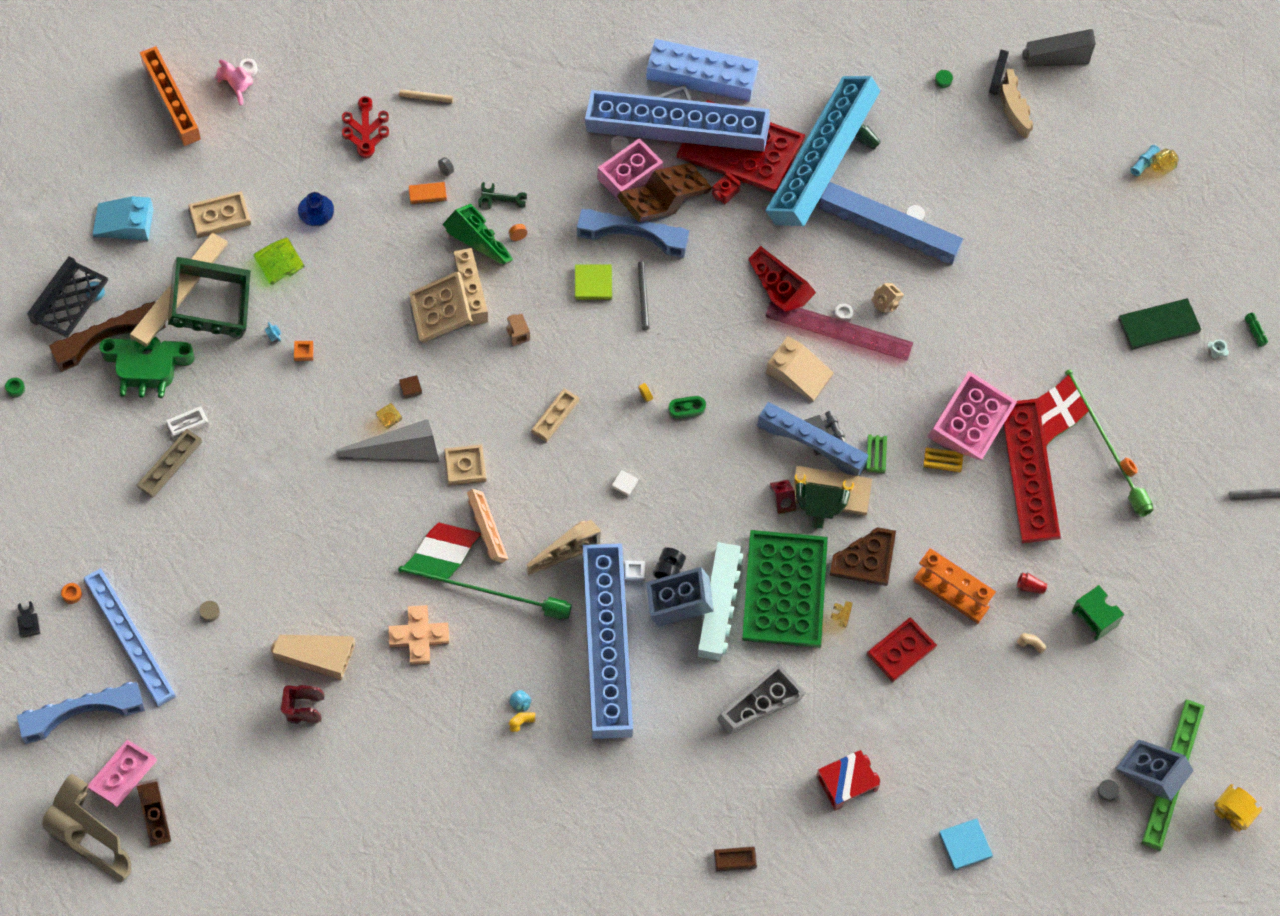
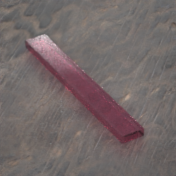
(842, 331)

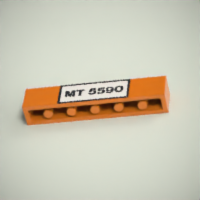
(170, 96)

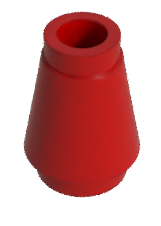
(1030, 583)

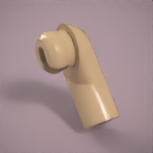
(1032, 640)

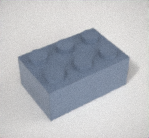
(679, 596)

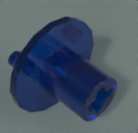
(315, 209)

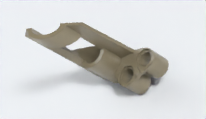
(70, 823)

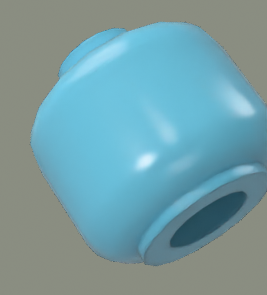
(520, 700)

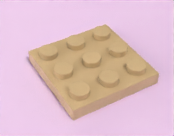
(440, 307)

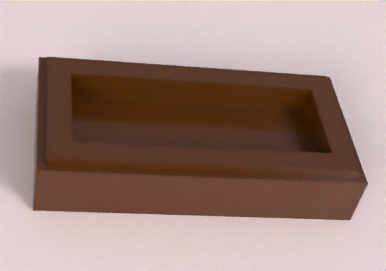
(735, 858)

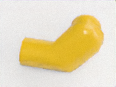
(520, 718)

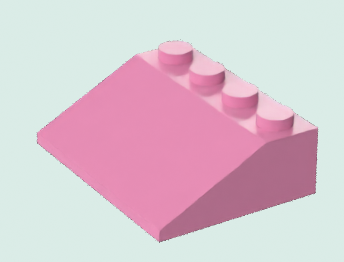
(972, 417)

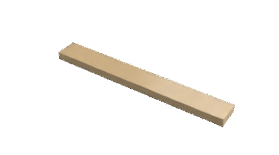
(158, 314)

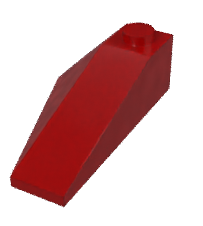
(781, 283)

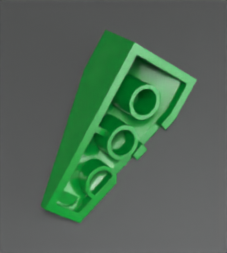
(469, 227)

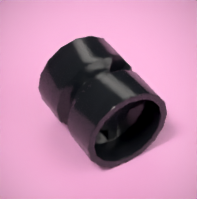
(670, 563)

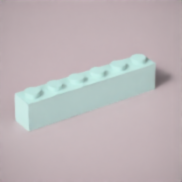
(722, 585)

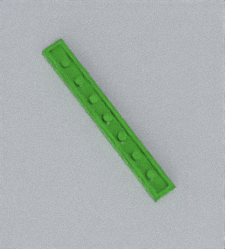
(1182, 743)

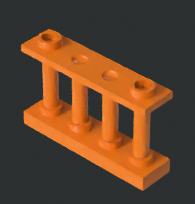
(954, 585)

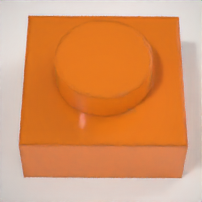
(303, 350)

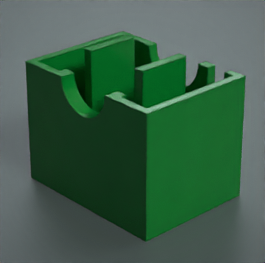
(1097, 613)

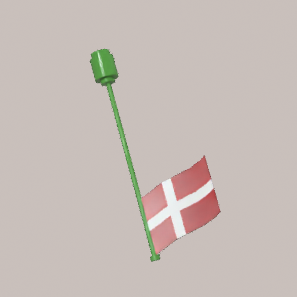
(1064, 408)

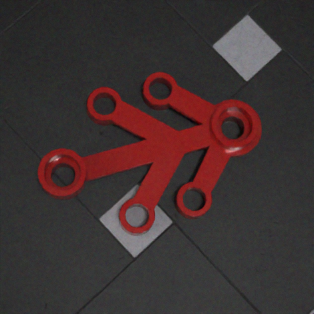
(365, 129)

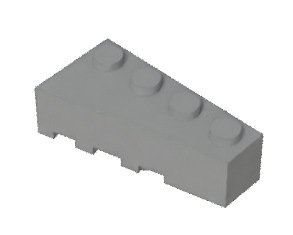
(765, 697)

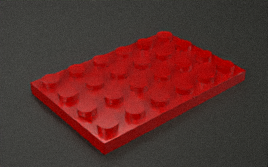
(757, 168)

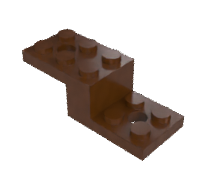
(664, 192)

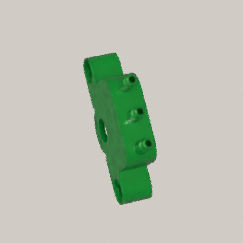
(146, 370)

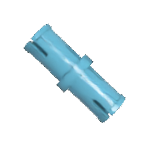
(1144, 160)

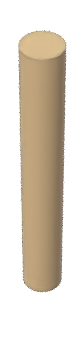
(426, 96)

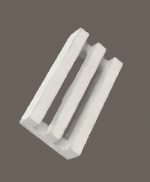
(190, 424)

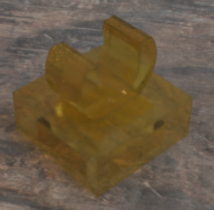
(844, 613)

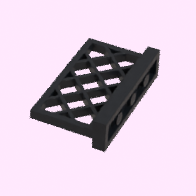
(56, 287)

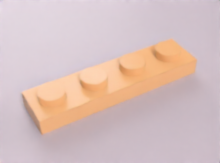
(487, 526)

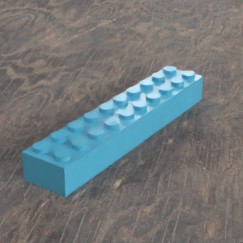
(823, 151)

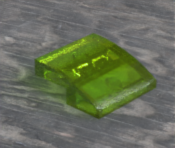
(279, 260)

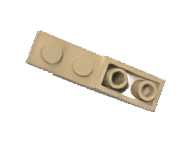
(1015, 107)

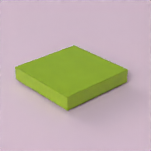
(593, 281)

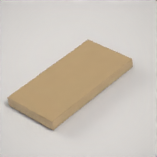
(859, 495)

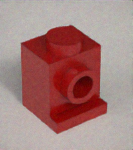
(726, 188)

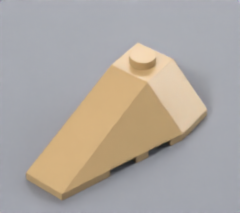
(567, 546)

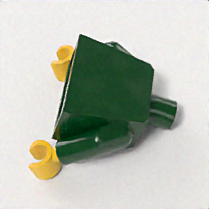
(821, 500)

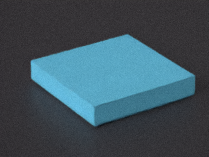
(965, 844)

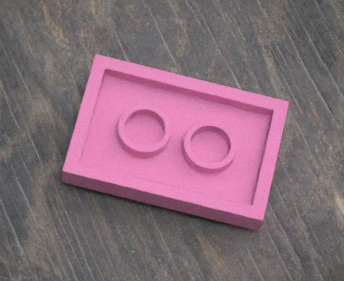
(122, 773)

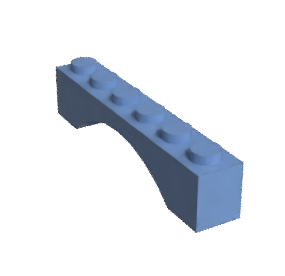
(595, 225)
(842, 455)
(39, 723)

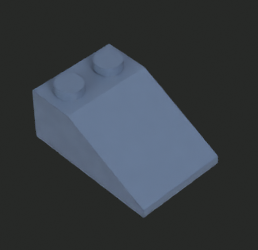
(1156, 768)

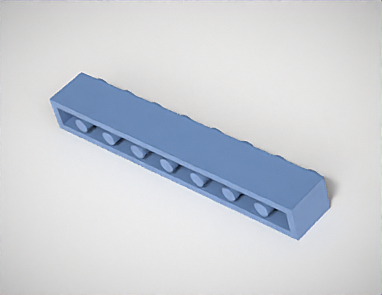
(891, 223)

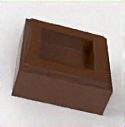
(410, 386)

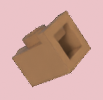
(518, 329)

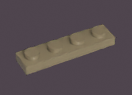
(169, 463)

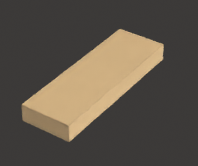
(555, 415)

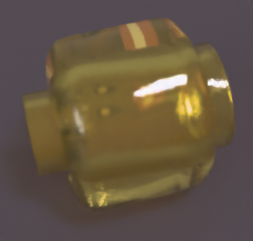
(1164, 161)

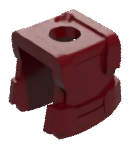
(295, 716)

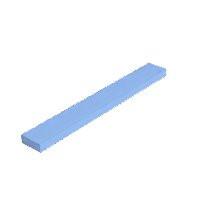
(129, 637)

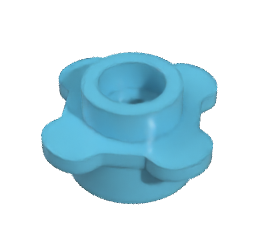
(273, 332)

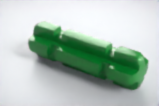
(1256, 329)

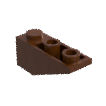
(154, 811)

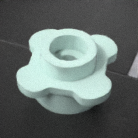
(1218, 344)

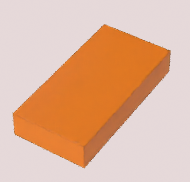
(427, 193)

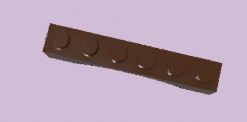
(71, 350)

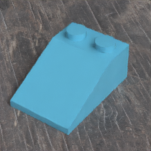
(124, 218)

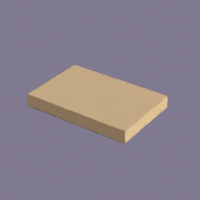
(219, 214)

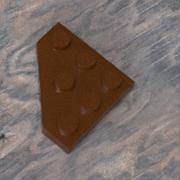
(866, 558)

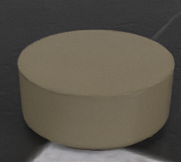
(209, 611)

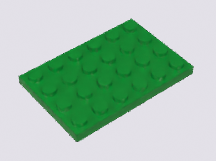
(785, 589)

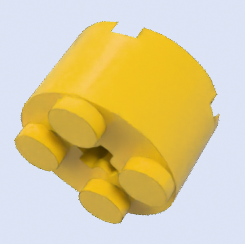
(1237, 807)

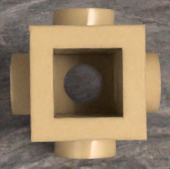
(887, 297)

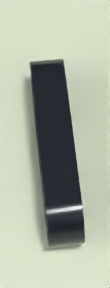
(999, 69)

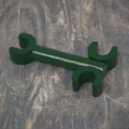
(489, 195)

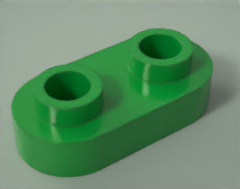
(686, 406)

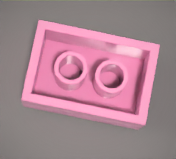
(629, 168)

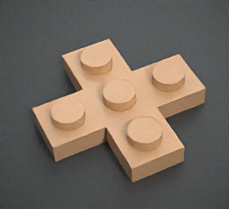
(418, 635)

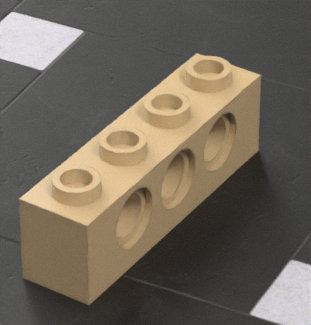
(466, 266)

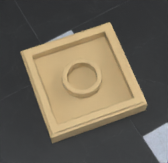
(465, 465)

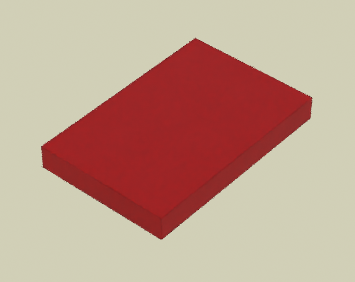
(901, 649)

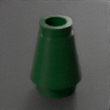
(867, 137)

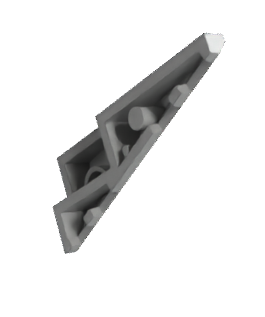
(408, 442)

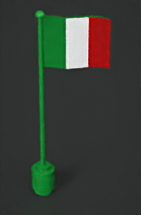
(444, 553)

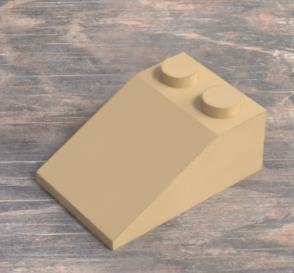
(799, 369)

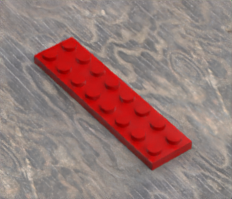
(1031, 473)

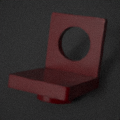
(784, 490)

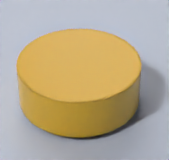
(645, 392)

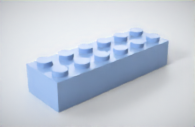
(702, 70)

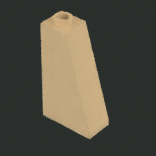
(315, 652)

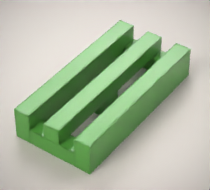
(876, 439)

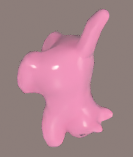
(236, 78)

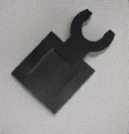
(28, 623)

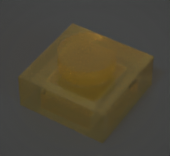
(388, 416)

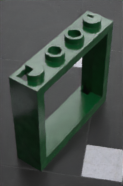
(215, 272)

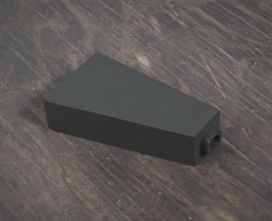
(1061, 50)

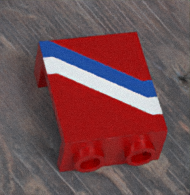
(848, 778)

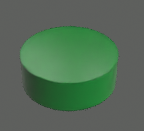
(943, 78)
(15, 387)

